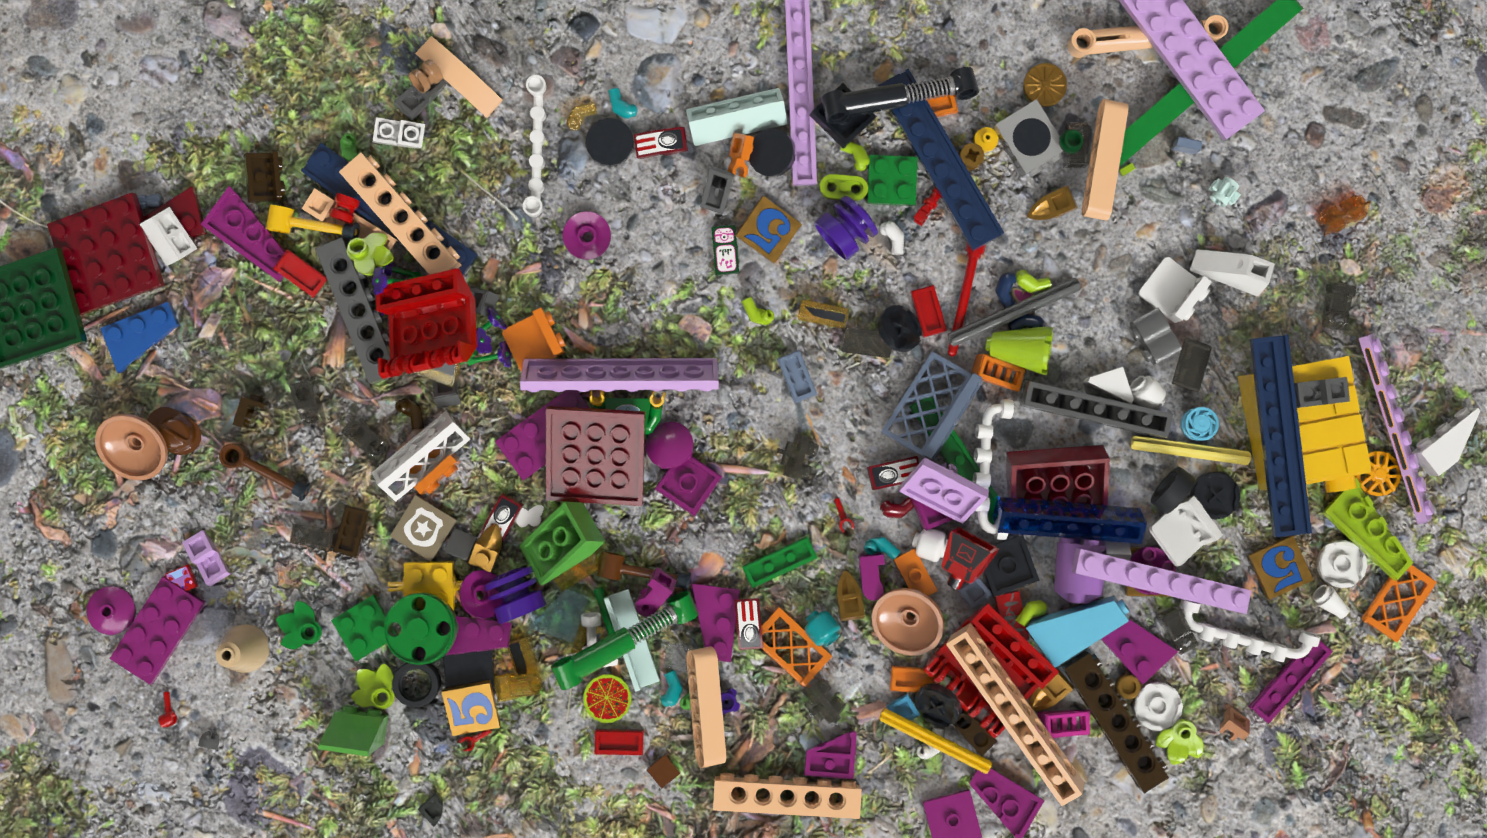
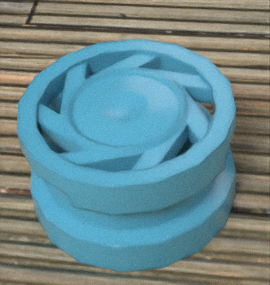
(1199, 424)

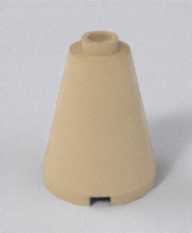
(243, 649)

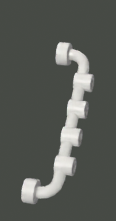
(532, 205)
(984, 456)
(1254, 645)

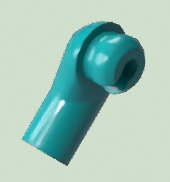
(881, 544)
(674, 691)

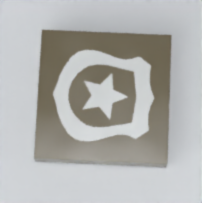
(423, 528)

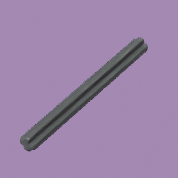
(1014, 311)

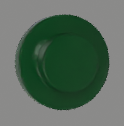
(1071, 141)

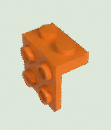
(534, 338)
(445, 468)

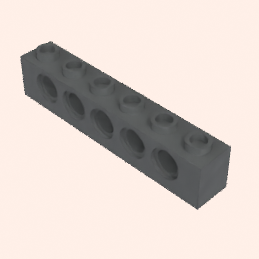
(330, 256)
(1096, 409)

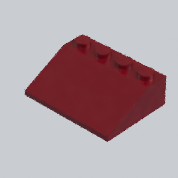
(1059, 474)

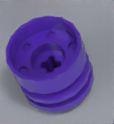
(849, 224)
(515, 594)

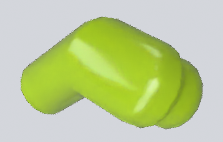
(859, 154)
(1030, 284)
(755, 314)
(1032, 609)

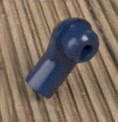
(1003, 289)
(1028, 321)

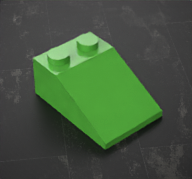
(561, 541)
(355, 731)

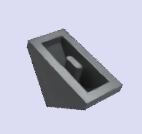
(717, 190)

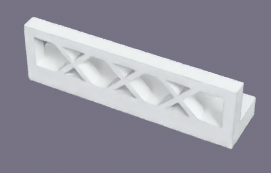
(398, 465)

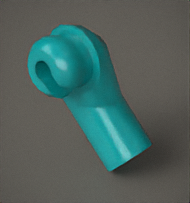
(621, 107)

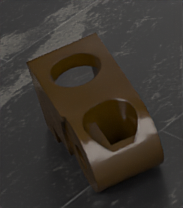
(974, 733)

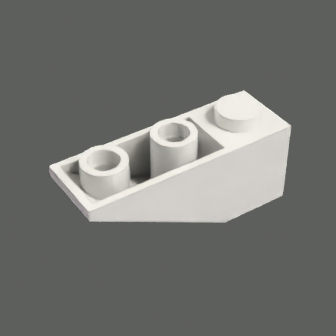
(1234, 269)
(1447, 445)

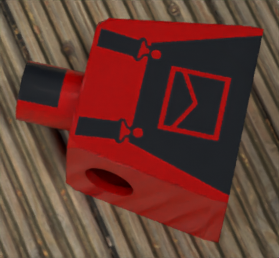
(966, 557)

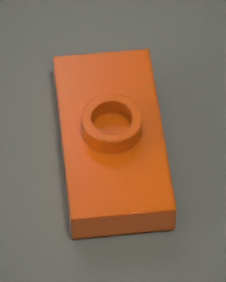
(914, 572)

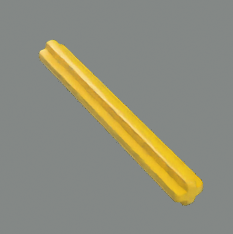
(935, 741)

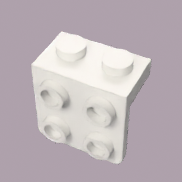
(1174, 290)
(1184, 530)

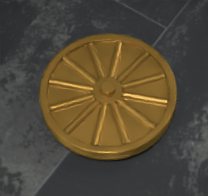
(1045, 83)

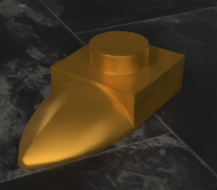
(1053, 205)
(487, 548)
(849, 598)
(1051, 693)

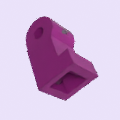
(869, 575)
(651, 598)

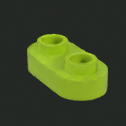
(843, 187)

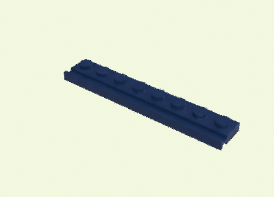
(324, 169)
(946, 169)
(1280, 436)

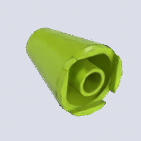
(1023, 347)

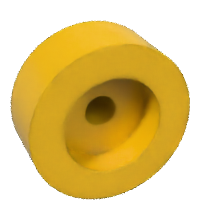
(980, 139)

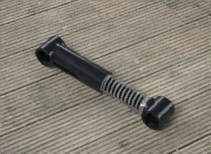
(840, 105)

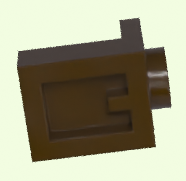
(245, 412)

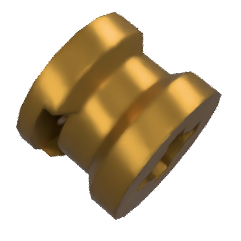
(972, 161)

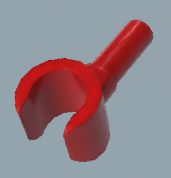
(842, 515)
(169, 718)
(472, 740)

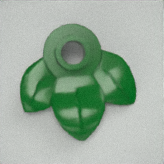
(296, 626)

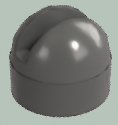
(207, 742)

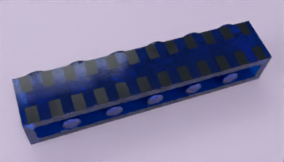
(1069, 520)

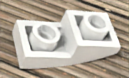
(398, 133)

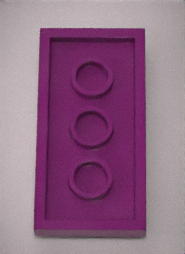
(526, 442)
(157, 630)

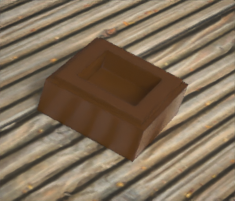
(663, 771)

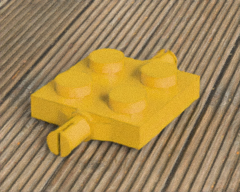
(428, 577)

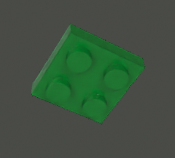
(892, 180)
(362, 627)

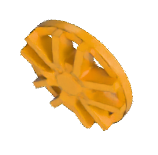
(1380, 474)

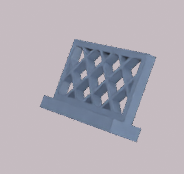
(952, 412)

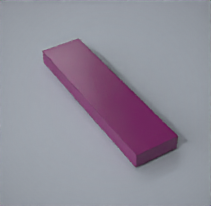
(1288, 682)

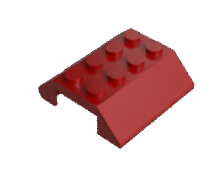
(428, 323)
(1014, 653)

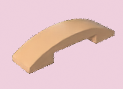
(460, 77)
(320, 206)

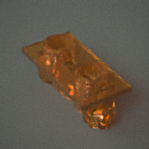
(1353, 210)

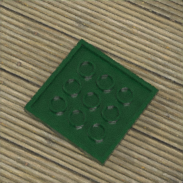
(37, 308)

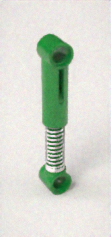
(572, 669)

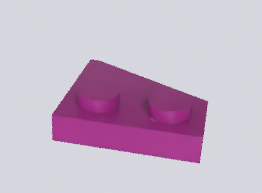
(833, 757)

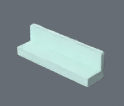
(736, 115)
(638, 661)

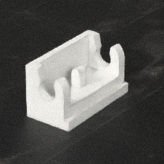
(168, 236)

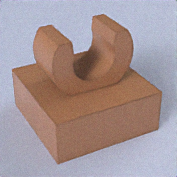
(1236, 723)

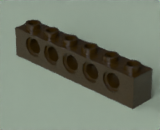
(1144, 777)

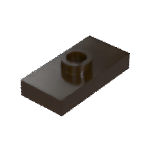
(351, 531)

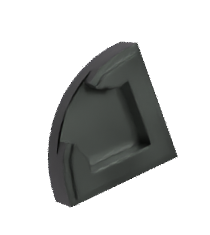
(432, 809)

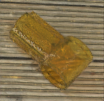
(514, 686)

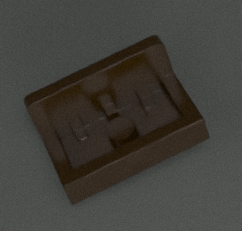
(263, 177)

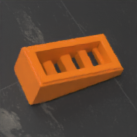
(979, 365)

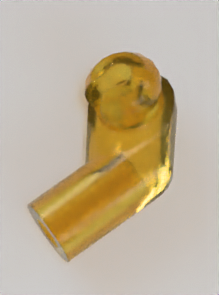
(578, 115)

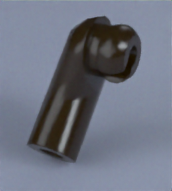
(412, 410)

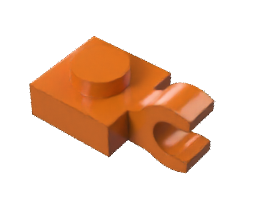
(740, 151)

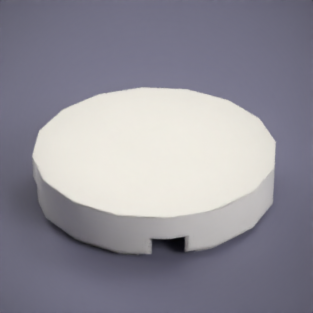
(1341, 564)
(1157, 706)

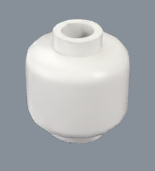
(1148, 392)
(930, 544)

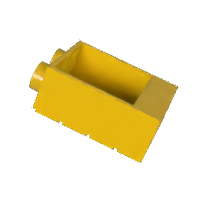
(1329, 433)

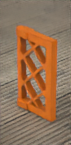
(1405, 619)
(793, 626)

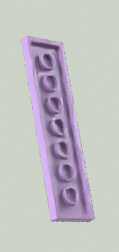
(1196, 63)
(619, 374)

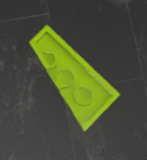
(1357, 519)

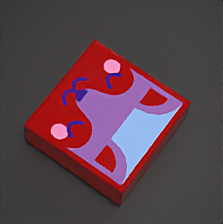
(183, 578)

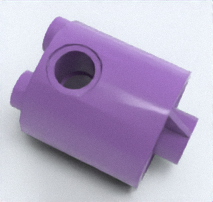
(1072, 586)

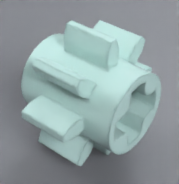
(1224, 191)

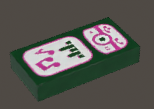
(725, 250)

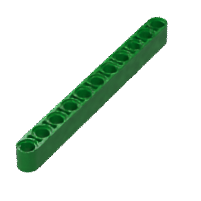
(1235, 52)

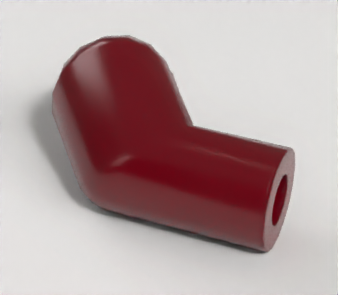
(896, 510)

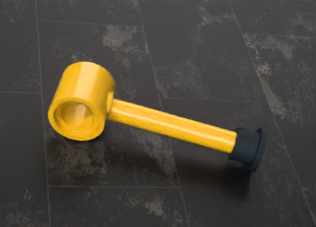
(282, 219)

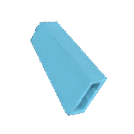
(1076, 628)

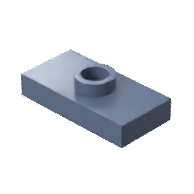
(797, 376)

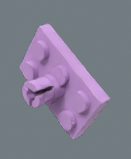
(944, 490)

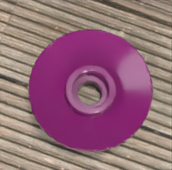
(586, 223)
(470, 586)
(121, 606)

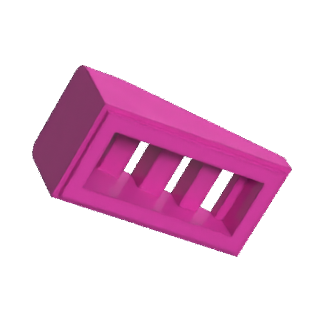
(1049, 720)

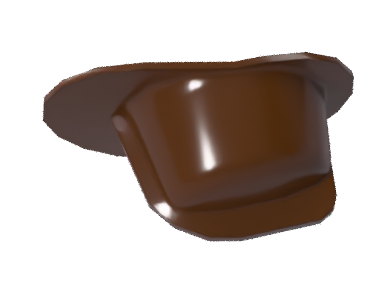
(179, 431)

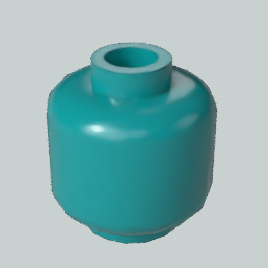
(822, 628)

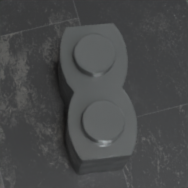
(1155, 336)

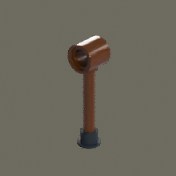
(298, 488)
(612, 566)

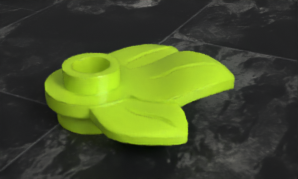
(371, 254)
(371, 685)
(1180, 745)

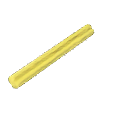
(1190, 450)

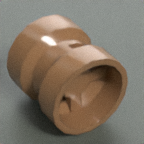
(425, 76)

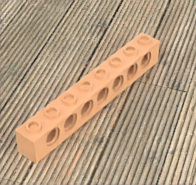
(1016, 714)

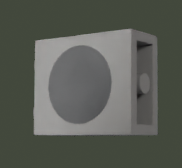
(1029, 139)

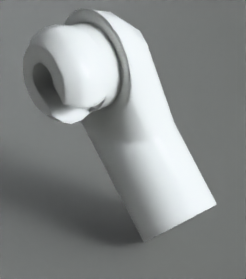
(895, 234)
(925, 751)

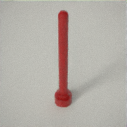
(965, 291)

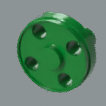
(420, 628)

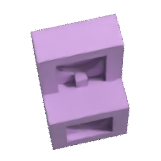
(206, 557)

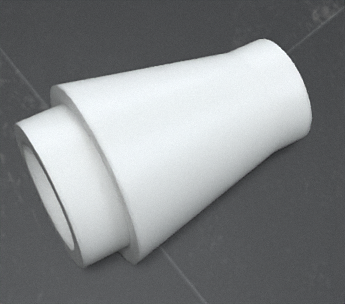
(1329, 600)

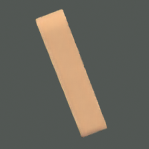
(1105, 159)
(706, 707)

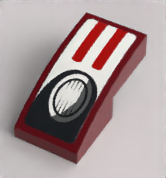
(660, 142)
(891, 473)
(504, 514)
(749, 624)

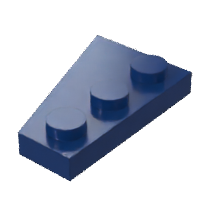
(136, 334)

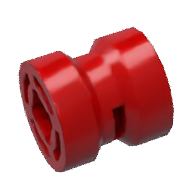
(346, 203)

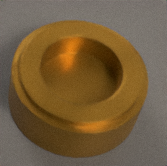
(1127, 686)

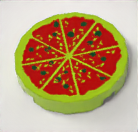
(607, 698)

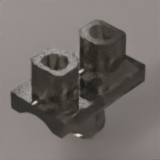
(794, 455)
(819, 706)

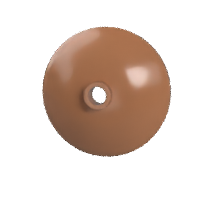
(122, 451)
(905, 632)

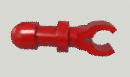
(929, 204)

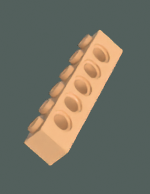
(356, 174)
(847, 808)

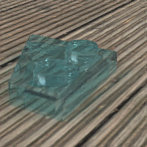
(562, 616)

